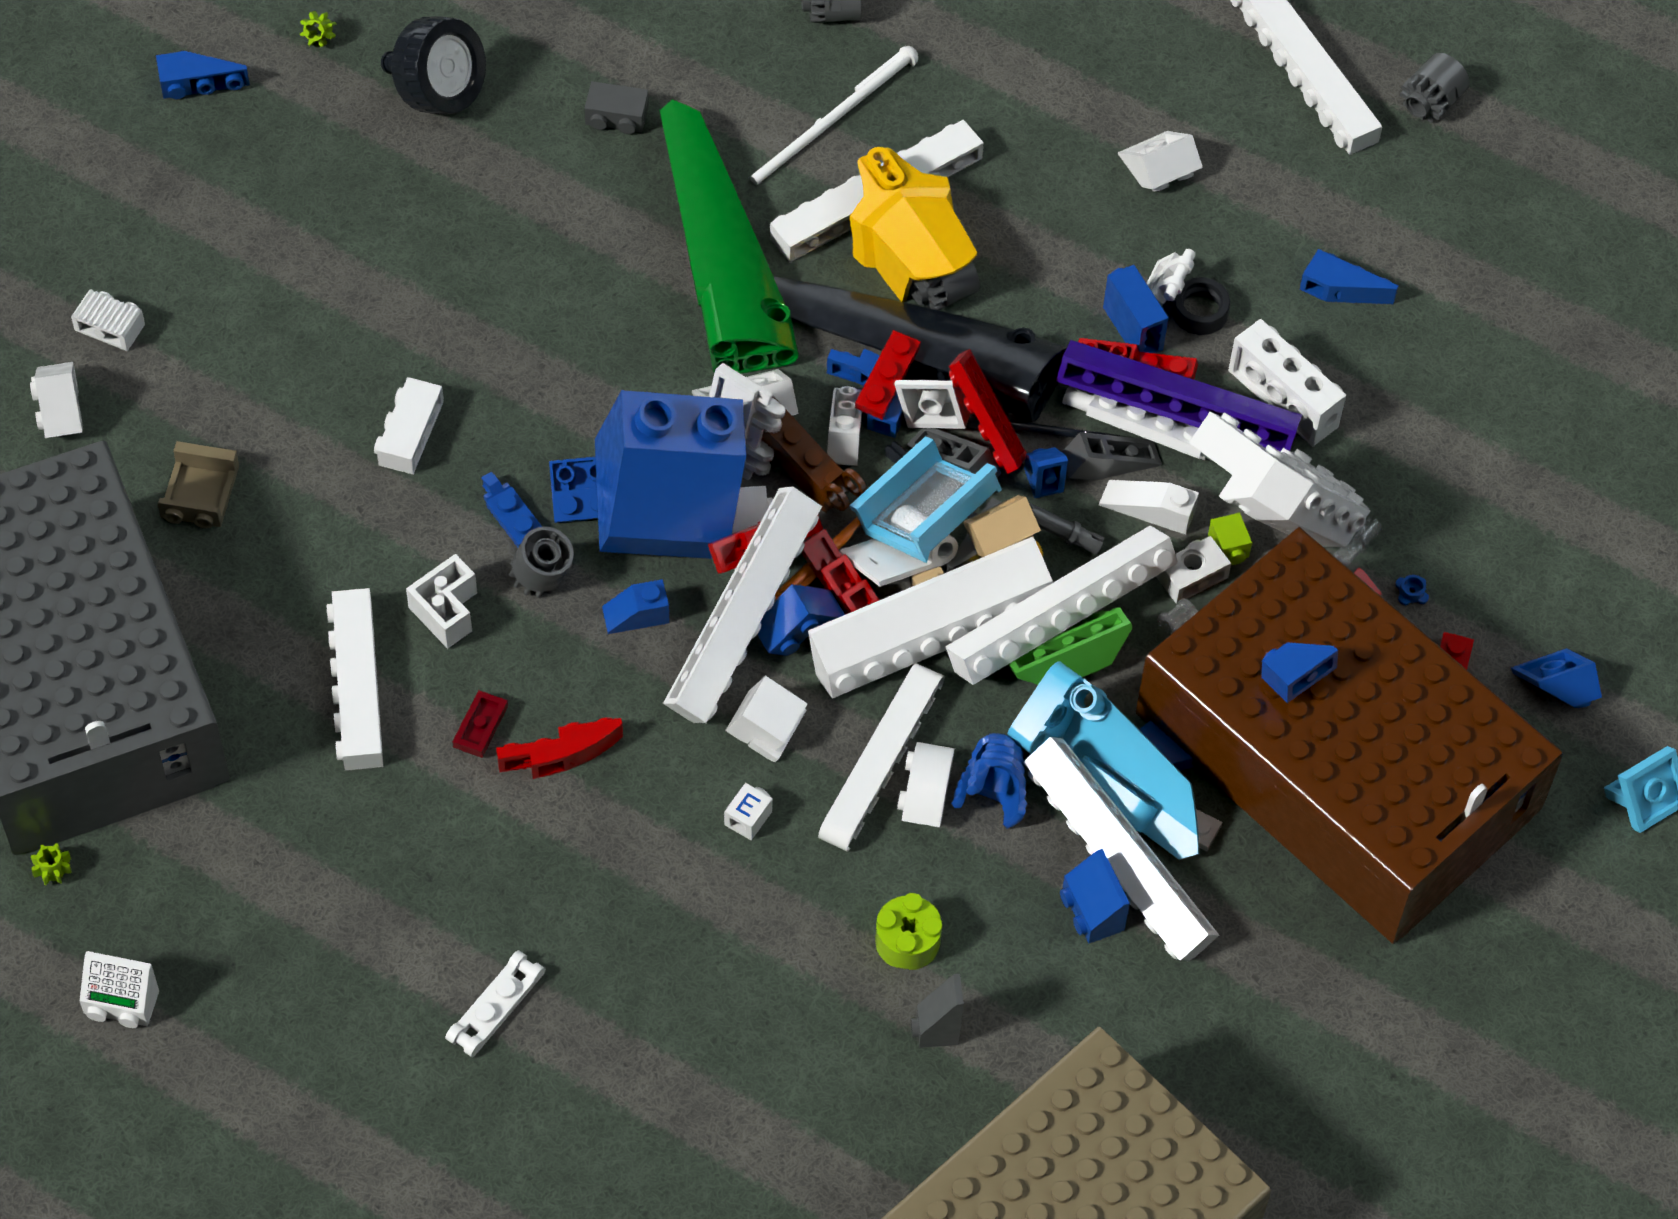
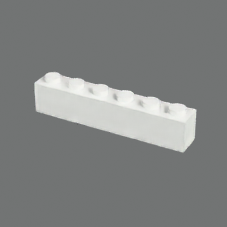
(356, 678)

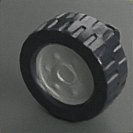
(437, 65)

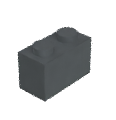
(616, 107)

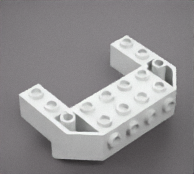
(1281, 485)

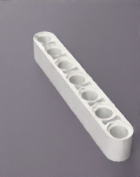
(880, 755)

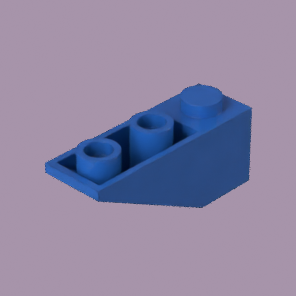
(193, 73)
(1340, 281)

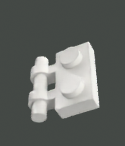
(1169, 275)

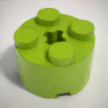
(908, 932)

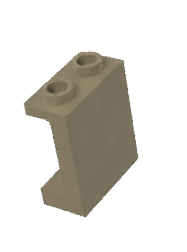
(199, 485)

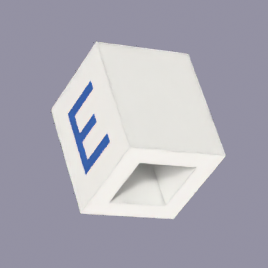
(748, 811)

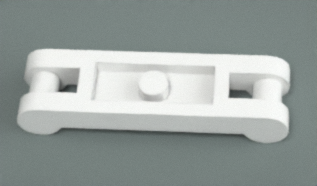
(495, 1004)

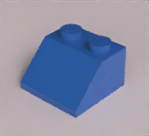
(1095, 898)

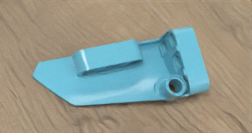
(1116, 753)

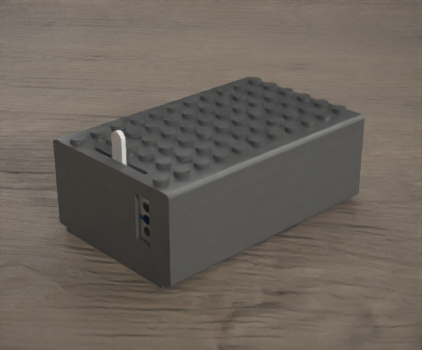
(92, 662)

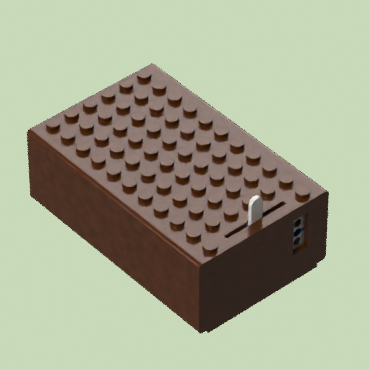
(1376, 775)

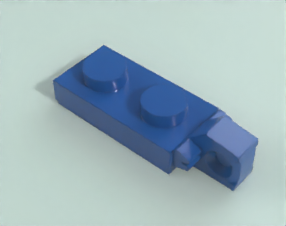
(508, 509)

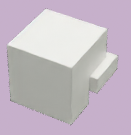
(767, 718)

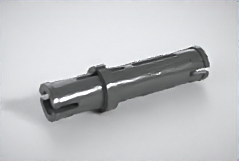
(1069, 531)

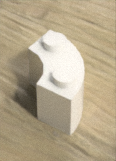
(927, 784)

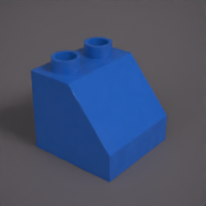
(668, 473)

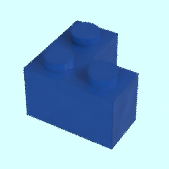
(794, 614)

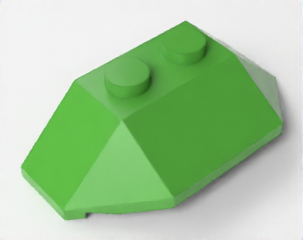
(1082, 647)

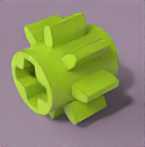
(325, 27)
(54, 871)

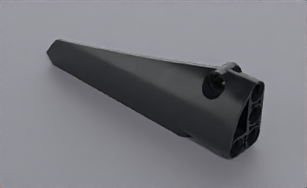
(1013, 361)

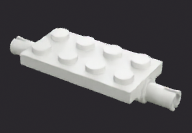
(1136, 420)

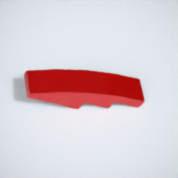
(837, 573)

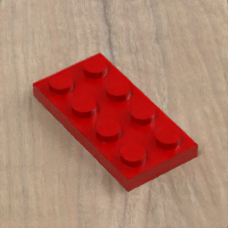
(982, 401)

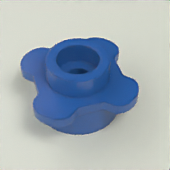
(1412, 582)

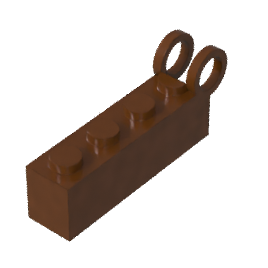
(812, 466)

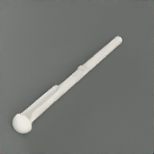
(905, 55)

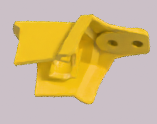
(906, 223)

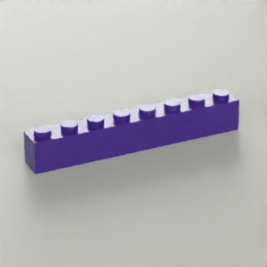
(1172, 394)

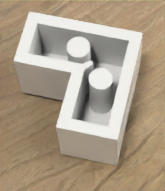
(58, 400)
(440, 598)

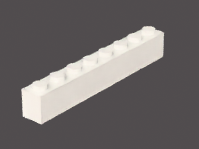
(1313, 72)
(829, 214)
(743, 605)
(1061, 605)
(1138, 869)

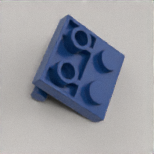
(574, 489)

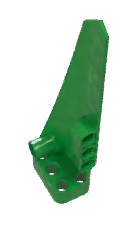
(733, 283)

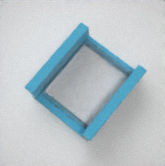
(922, 500)

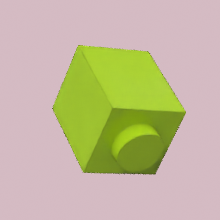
(1231, 537)

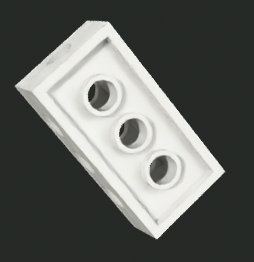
(1287, 380)

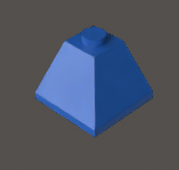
(1563, 676)

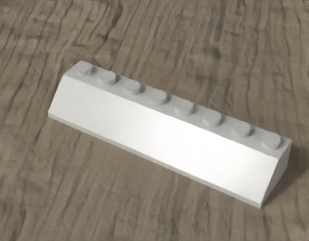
(924, 618)

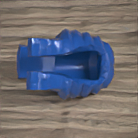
(998, 774)

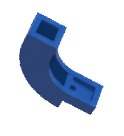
(857, 370)

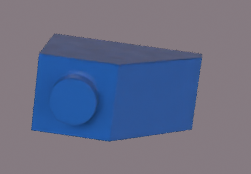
(1046, 471)
(637, 607)
(1297, 667)

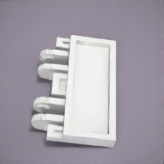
(760, 413)

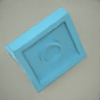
(1648, 789)

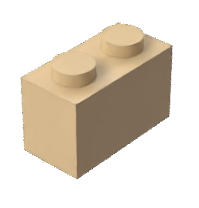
(1002, 526)

